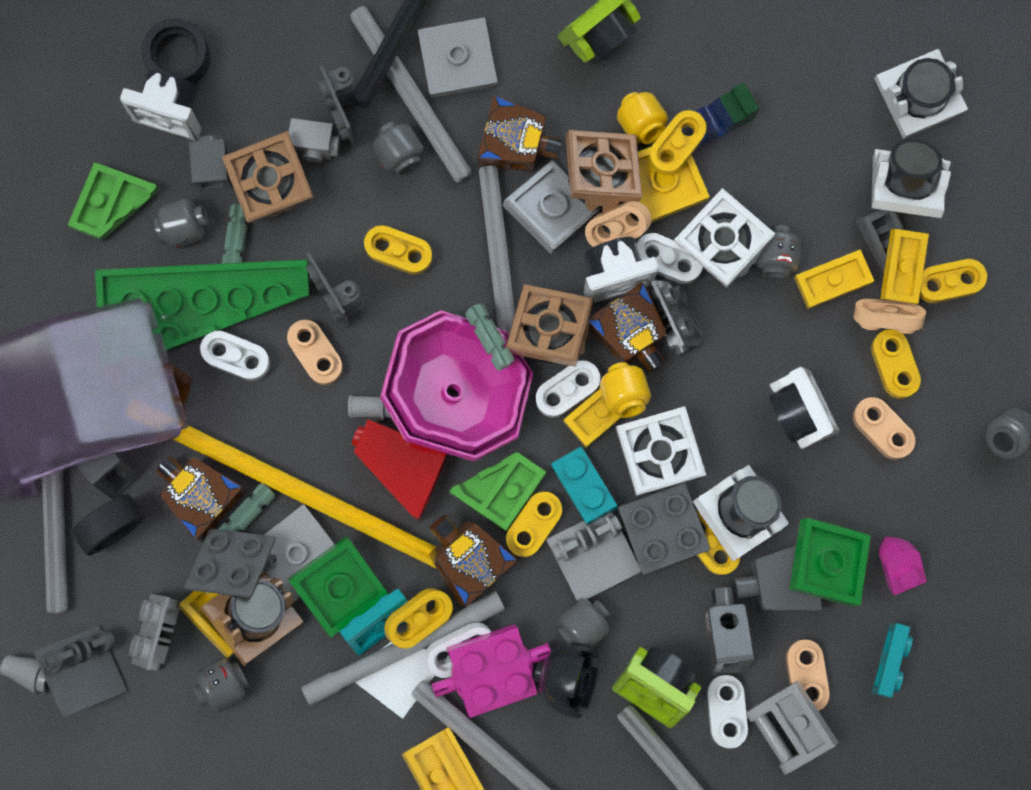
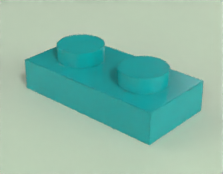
(584, 486)
(368, 628)
(896, 646)

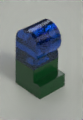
(728, 112)

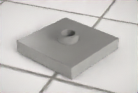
(457, 57)
(547, 208)
(296, 544)

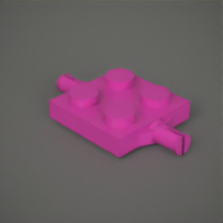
(491, 670)

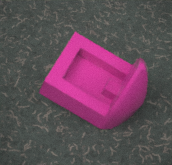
(901, 564)

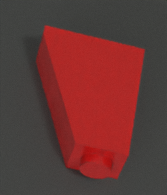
(400, 466)

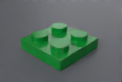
(830, 562)
(337, 586)

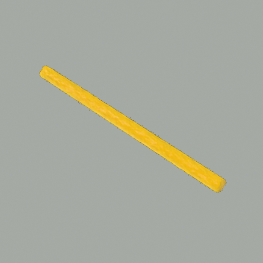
(306, 494)

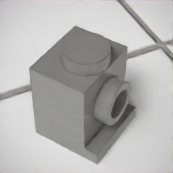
(314, 140)

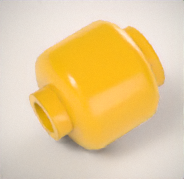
(642, 116)
(625, 390)

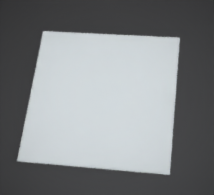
(396, 682)

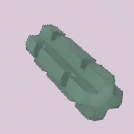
(235, 235)
(489, 337)
(249, 509)

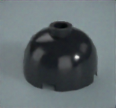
(567, 678)

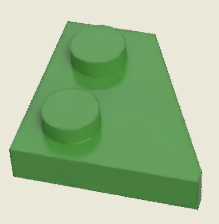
(108, 201)
(501, 489)

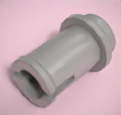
(367, 407)

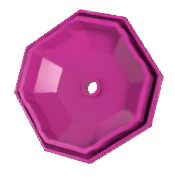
(444, 355)

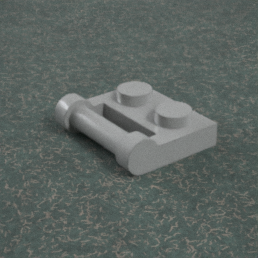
(799, 721)

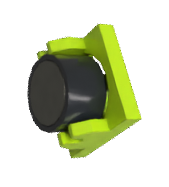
(600, 29)
(657, 684)

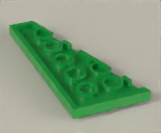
(206, 297)

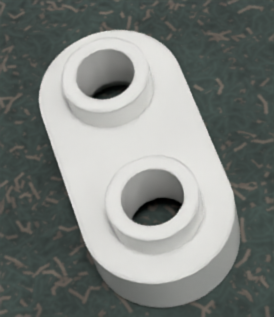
(668, 258)
(236, 355)
(567, 389)
(442, 668)
(727, 711)

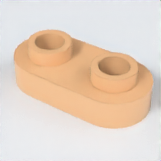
(619, 223)
(888, 314)
(315, 351)
(882, 430)
(808, 675)

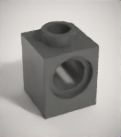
(207, 165)

